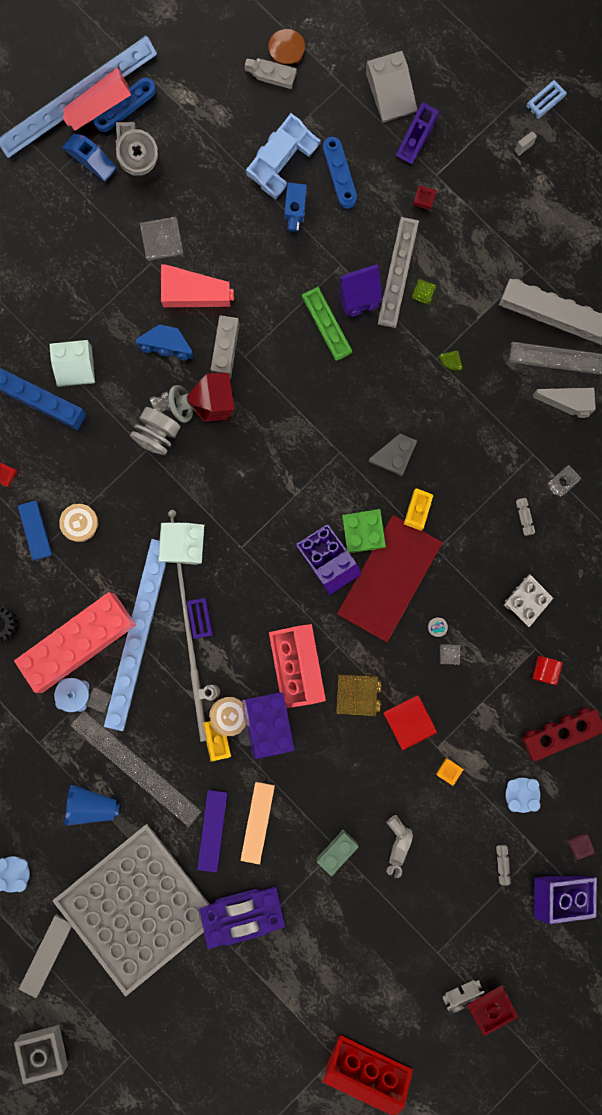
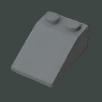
(391, 86)

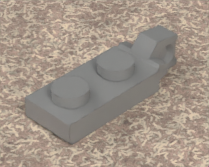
(271, 72)

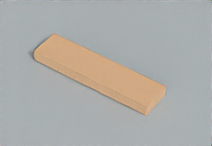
(257, 822)

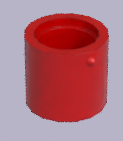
(547, 670)

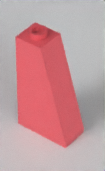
(96, 99)
(191, 289)

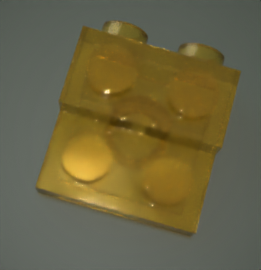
(358, 695)

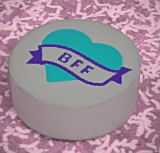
(437, 627)

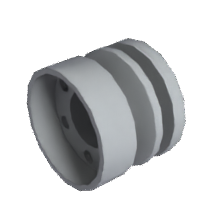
(155, 430)

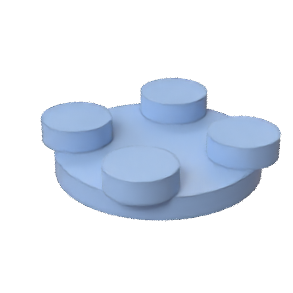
(72, 695)
(523, 795)
(13, 874)

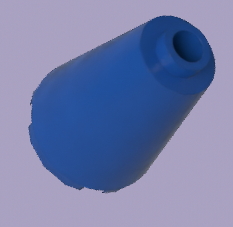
(88, 807)

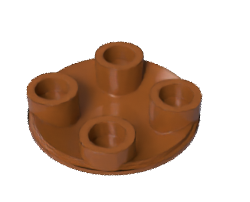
(286, 46)

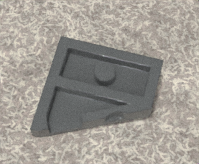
(395, 454)

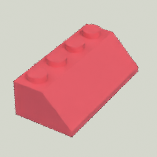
(297, 665)

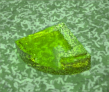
(451, 360)

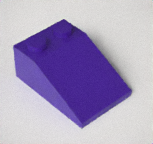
(360, 290)
(564, 898)

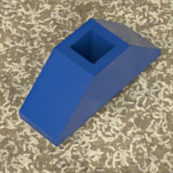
(90, 156)
(166, 342)

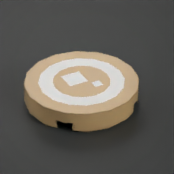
(78, 522)
(227, 716)

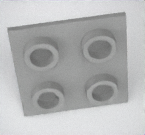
(528, 600)

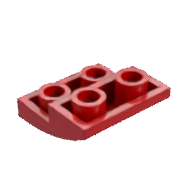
(410, 722)

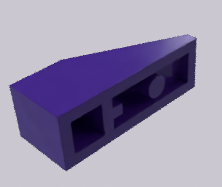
(418, 132)

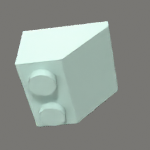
(72, 363)
(181, 543)

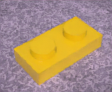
(418, 509)
(216, 743)

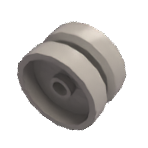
(136, 141)

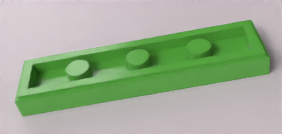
(326, 323)

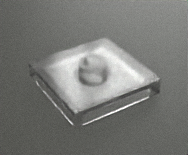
(161, 238)

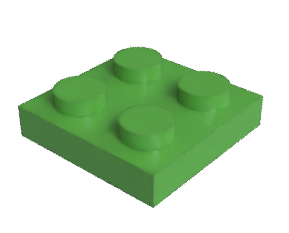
(364, 531)

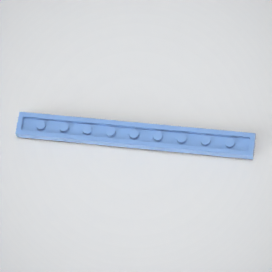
(53, 112)
(136, 640)

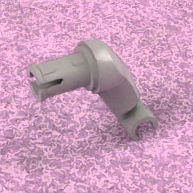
(400, 847)

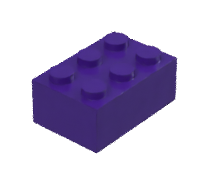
(267, 725)

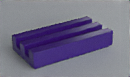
(192, 620)

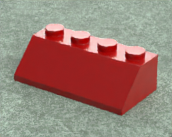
(368, 1076)

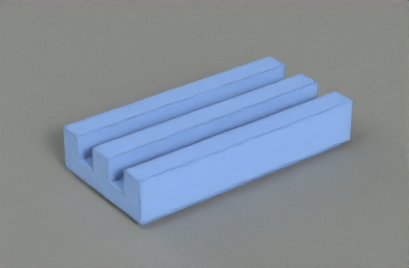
(535, 109)

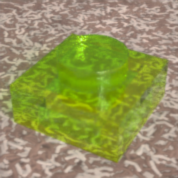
(423, 291)

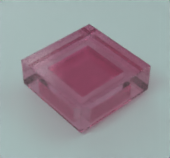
(581, 846)

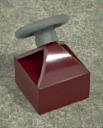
(209, 399)

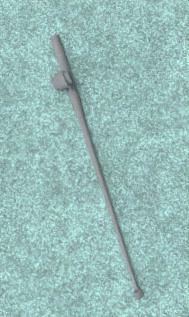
(199, 693)

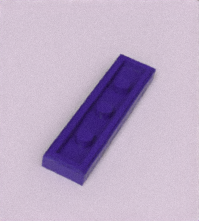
(212, 831)

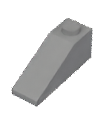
(570, 400)

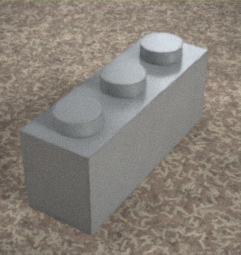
(225, 345)

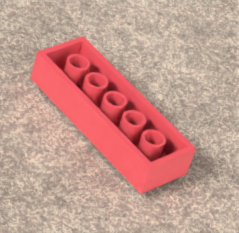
(75, 643)

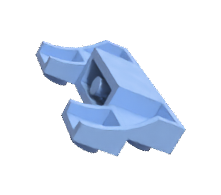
(277, 152)

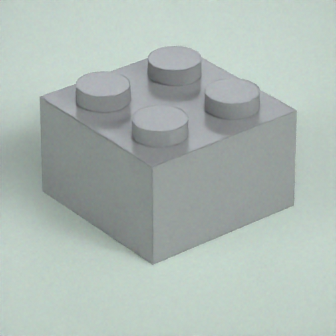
(41, 1054)

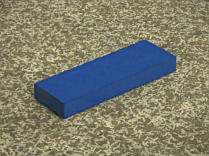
(35, 530)

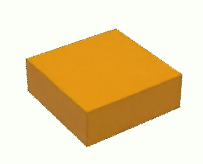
(449, 771)

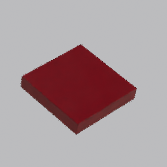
(492, 1010)

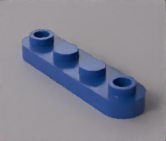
(126, 106)
(339, 172)

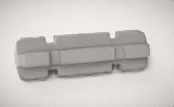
(525, 516)
(503, 865)

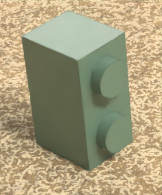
(337, 852)

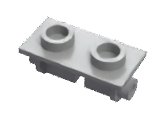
(457, 1001)

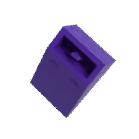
(328, 559)

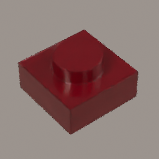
(424, 197)

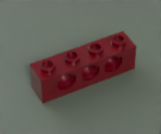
(591, 728)

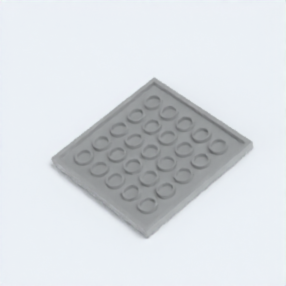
(134, 909)

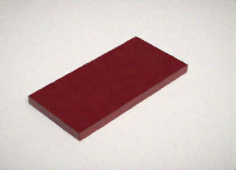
(389, 579)

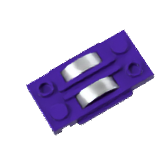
(241, 917)

